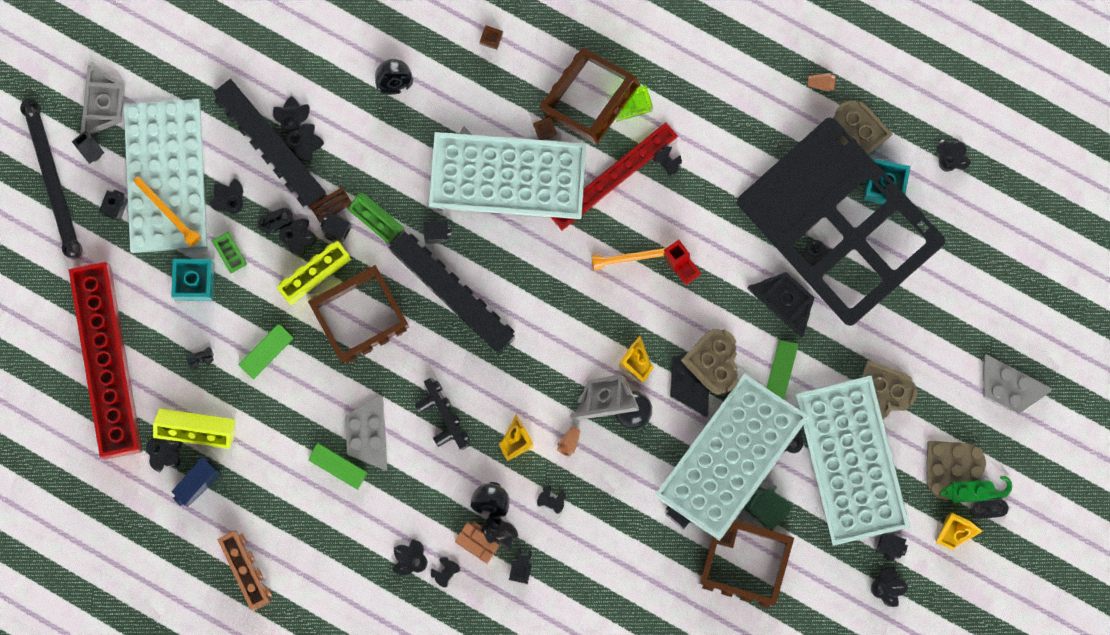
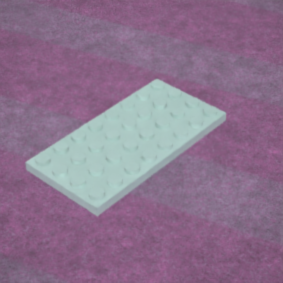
(167, 154)
(507, 175)
(731, 457)
(852, 461)

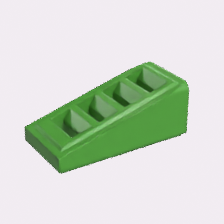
(216, 241)

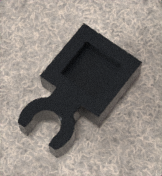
(521, 570)

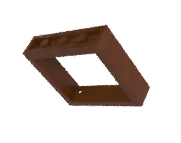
(609, 112)
(345, 287)
(745, 595)

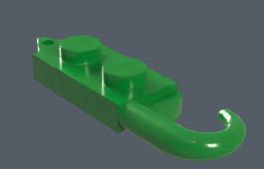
(975, 490)

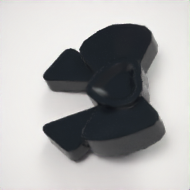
(670, 165)
(194, 359)
(550, 502)
(450, 569)

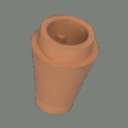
(823, 82)
(568, 443)

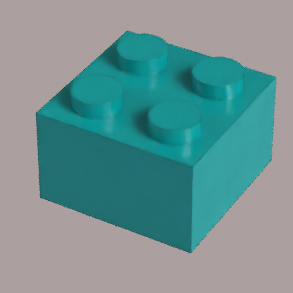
(896, 172)
(193, 280)

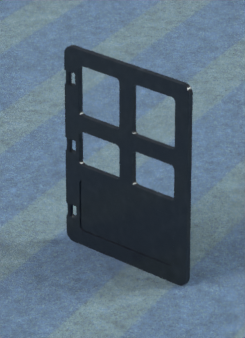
(809, 187)

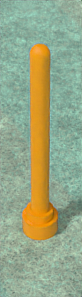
(191, 237)
(600, 261)

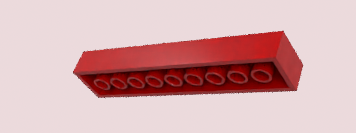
(105, 360)

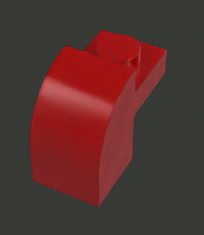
(680, 262)

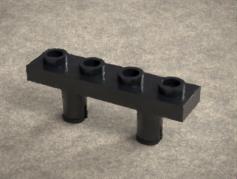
(452, 421)

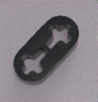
(273, 216)
(989, 504)

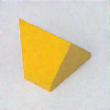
(637, 361)
(515, 440)
(956, 531)

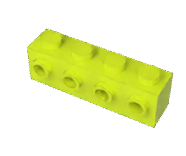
(313, 273)
(194, 428)

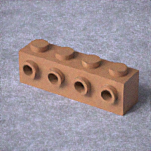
(244, 570)

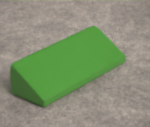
(375, 218)
(266, 351)
(782, 368)
(337, 466)

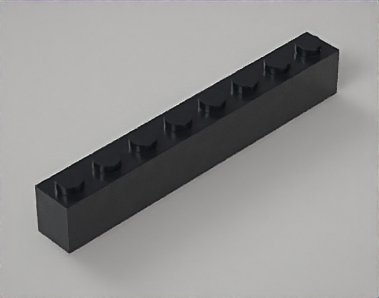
(269, 143)
(452, 293)

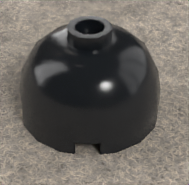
(393, 76)
(636, 419)
(491, 499)

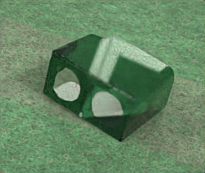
(767, 508)

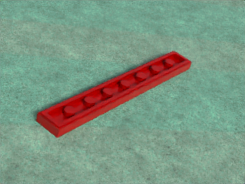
(622, 170)

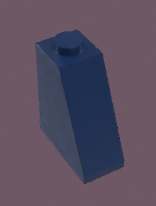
(195, 482)

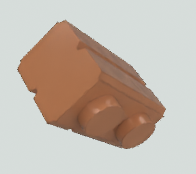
(474, 541)

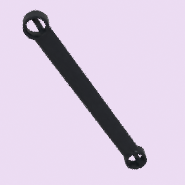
(51, 178)

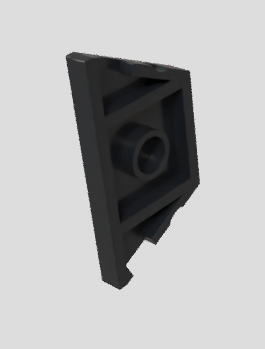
(786, 300)
(688, 388)

